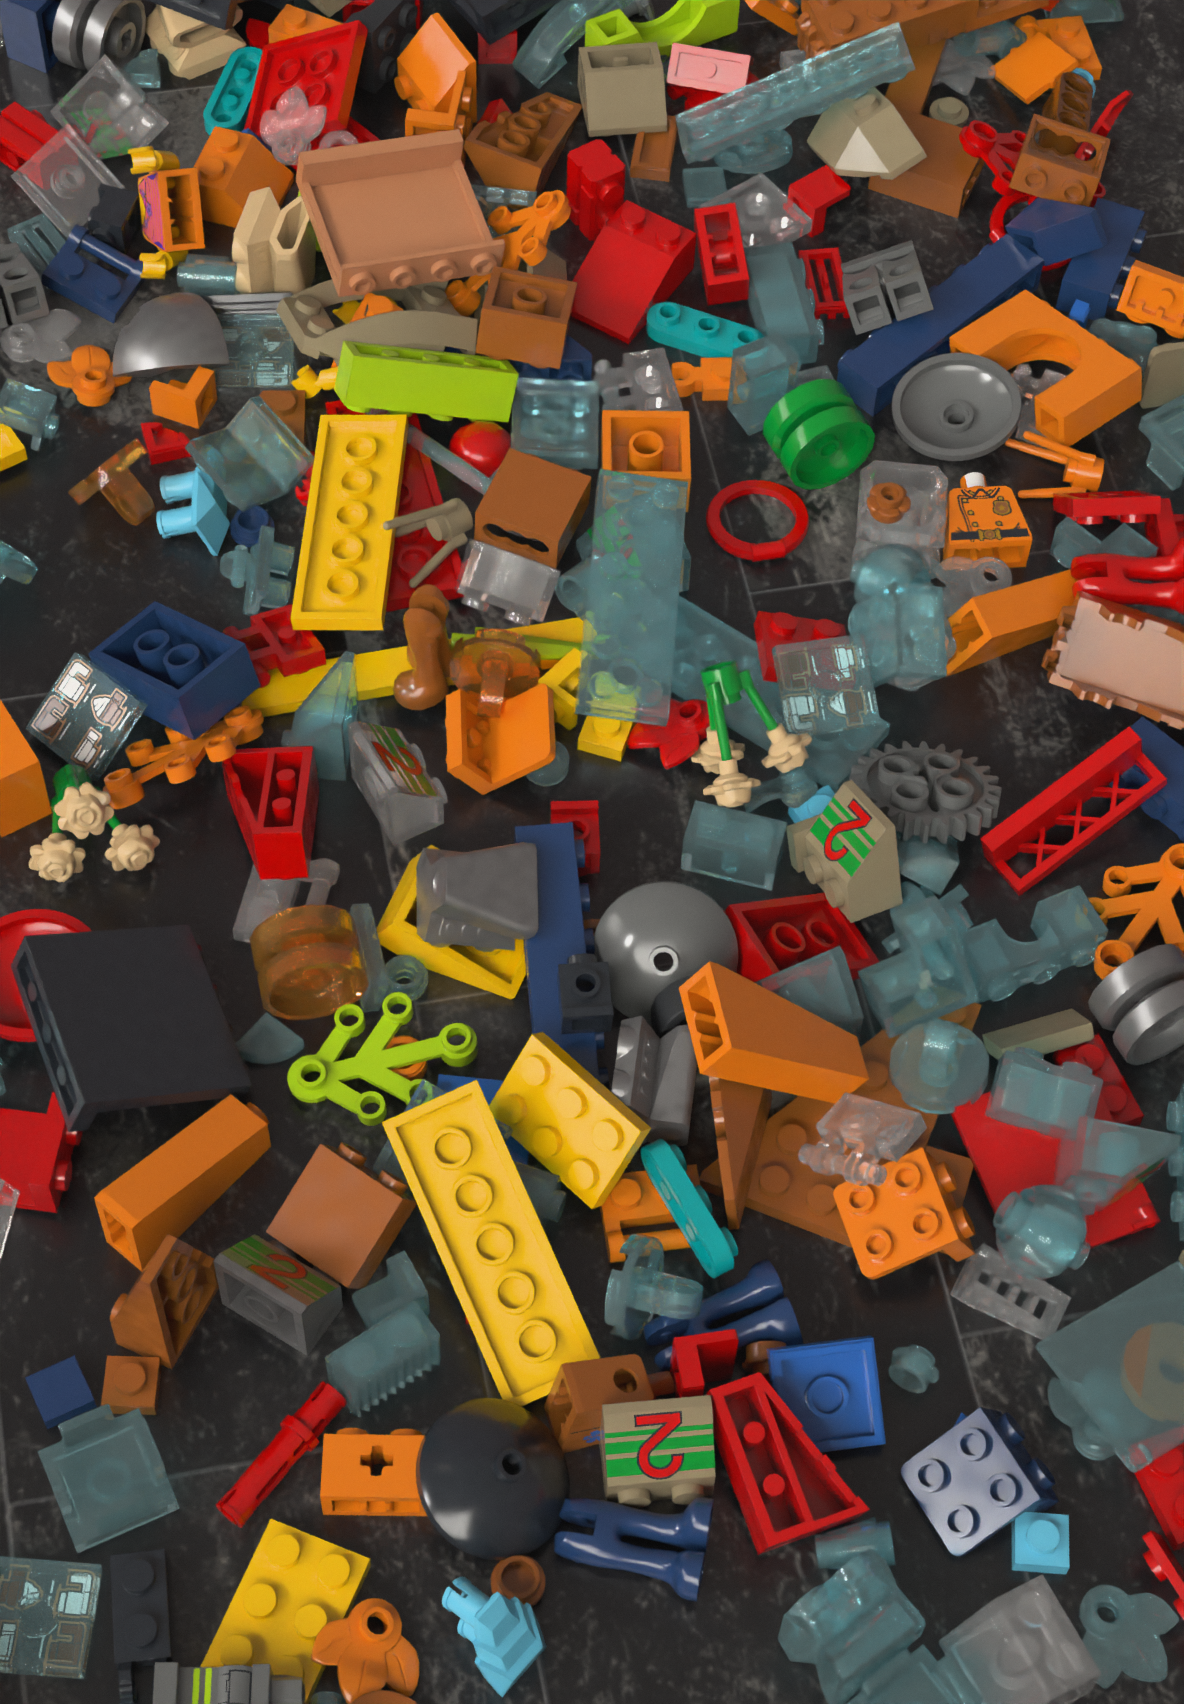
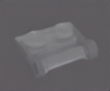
(272, 896)

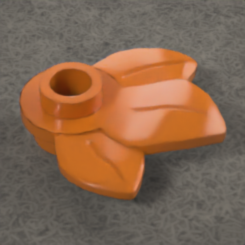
(87, 375)
(368, 1659)

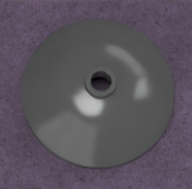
(952, 391)
(657, 920)

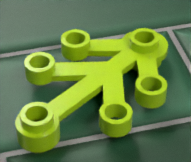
(374, 1061)

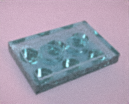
(557, 421)

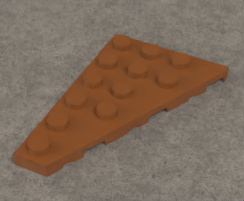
(791, 1189)

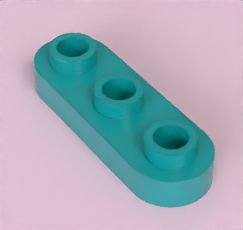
(233, 91)
(697, 331)
(689, 1207)

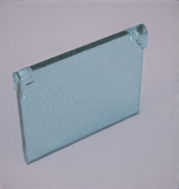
(1129, 1366)

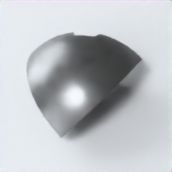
(170, 335)

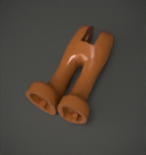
(426, 651)

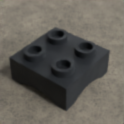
(390, 30)

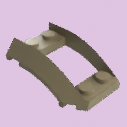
(425, 325)

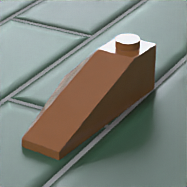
(523, 145)
(739, 1122)

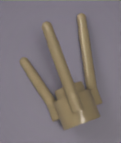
(444, 522)

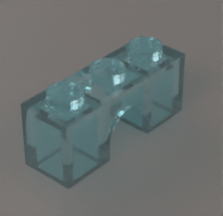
(1066, 935)

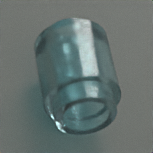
(207, 275)

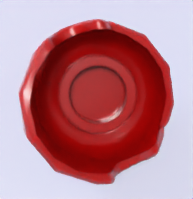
(481, 445)

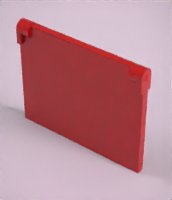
(1019, 1158)

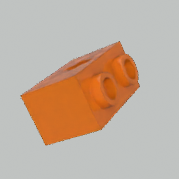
(347, 1471)

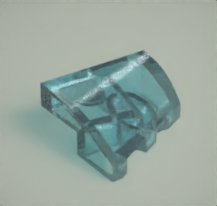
(928, 862)

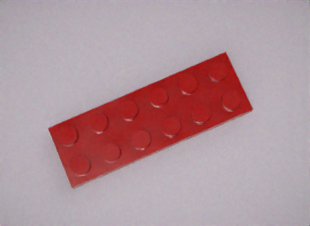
(415, 549)

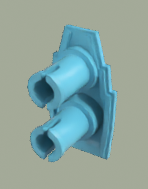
(204, 516)
(501, 1630)

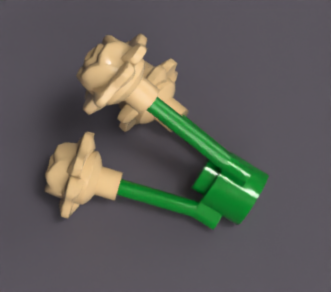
(720, 754)
(82, 810)

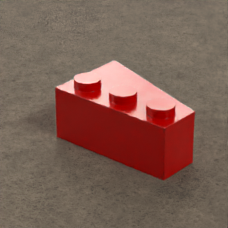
(275, 806)
(775, 1467)

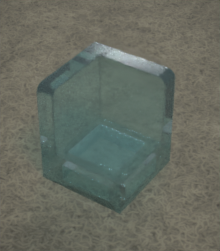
(391, 1292)

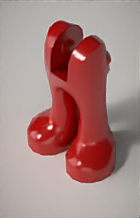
(1111, 576)

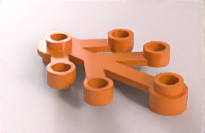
(546, 214)
(181, 755)
(1149, 906)

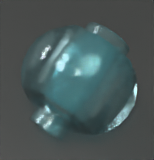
(888, 565)
(1041, 1231)

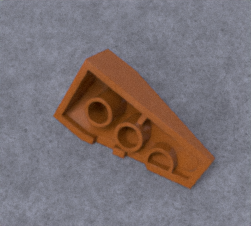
(165, 1302)

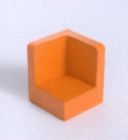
(185, 402)

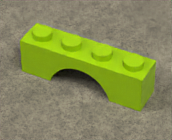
(685, 23)

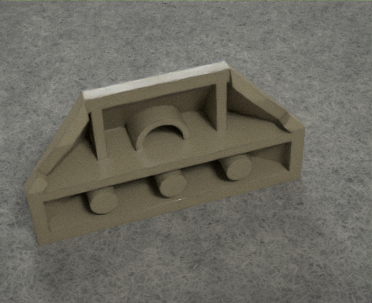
(865, 138)

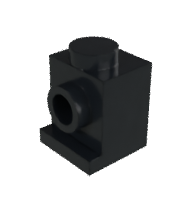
(116, 217)
(584, 1010)

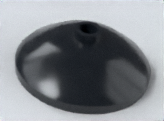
(472, 1494)

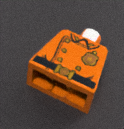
(985, 523)

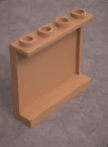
(396, 213)

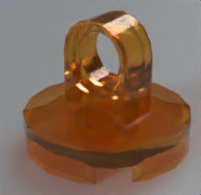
(118, 485)
(494, 668)

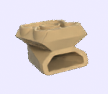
(190, 43)
(273, 246)

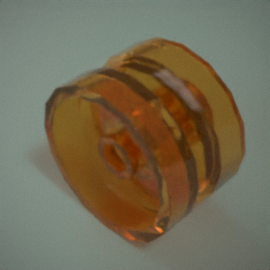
(308, 962)

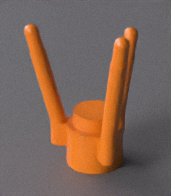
(1081, 468)

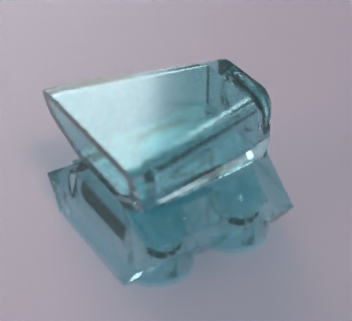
(851, 1625)

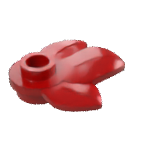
(679, 737)

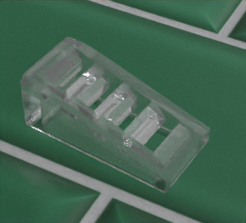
(987, 1300)

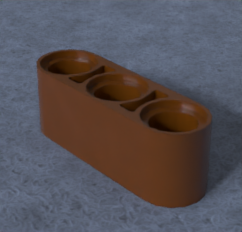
(1070, 105)

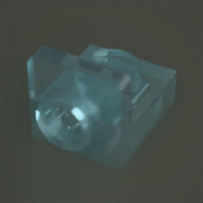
(29, 411)

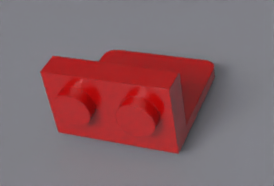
(37, 1155)

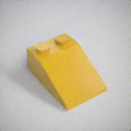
(491, 971)

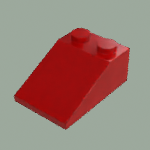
(630, 269)
(791, 930)

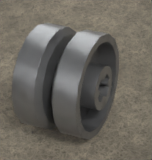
(98, 28)
(1144, 1004)

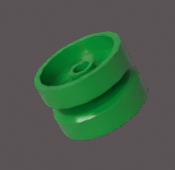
(818, 434)

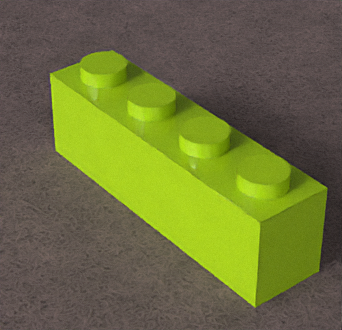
(425, 382)

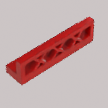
(1061, 799)

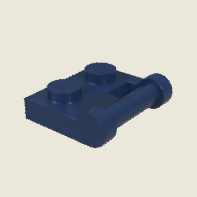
(88, 282)

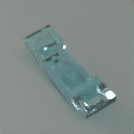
(554, 34)

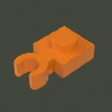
(710, 378)

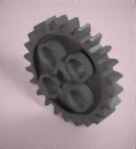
(929, 790)

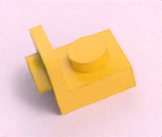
(563, 681)
(605, 737)

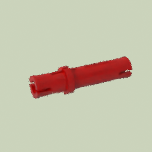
(296, 1437)

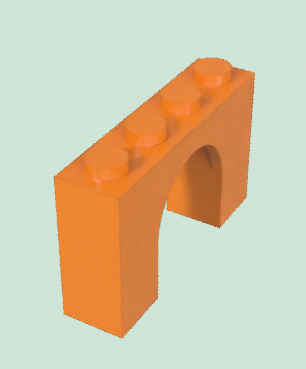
(1032, 330)

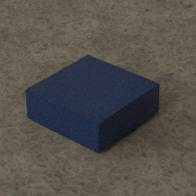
(60, 1392)

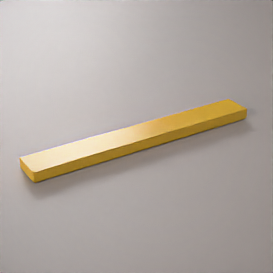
(378, 671)

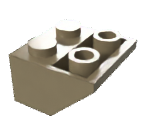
(622, 89)

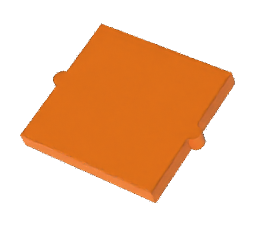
(1033, 67)

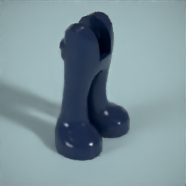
(759, 1288)
(615, 1520)

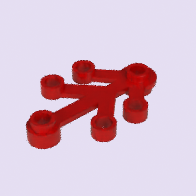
(994, 148)

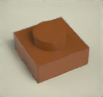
(132, 1384)

